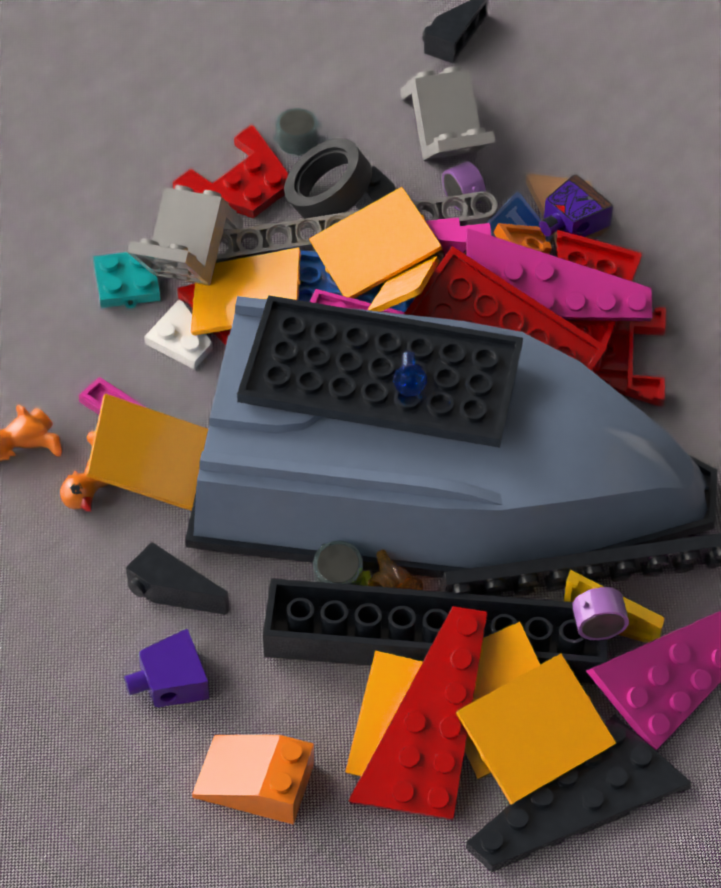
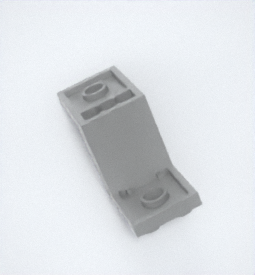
(446, 113)
(186, 235)

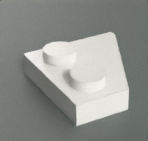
(174, 337)

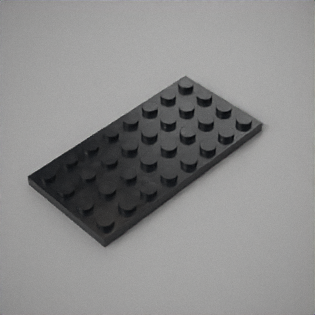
(345, 365)

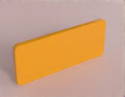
(404, 285)

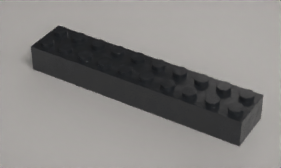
(356, 620)

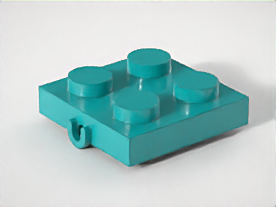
(123, 279)

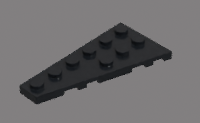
(580, 800)

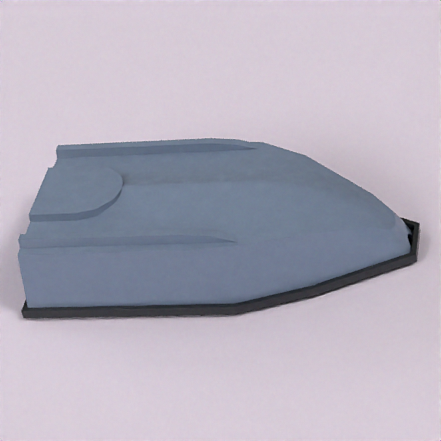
(569, 478)

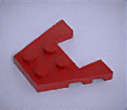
(250, 184)
(618, 360)

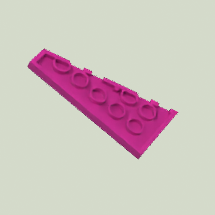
(561, 285)
(664, 678)

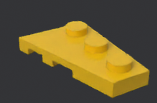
(643, 623)

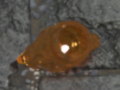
(393, 575)

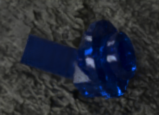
(409, 378)

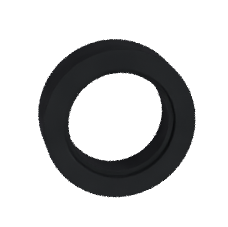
(318, 162)

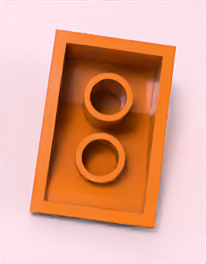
(257, 774)

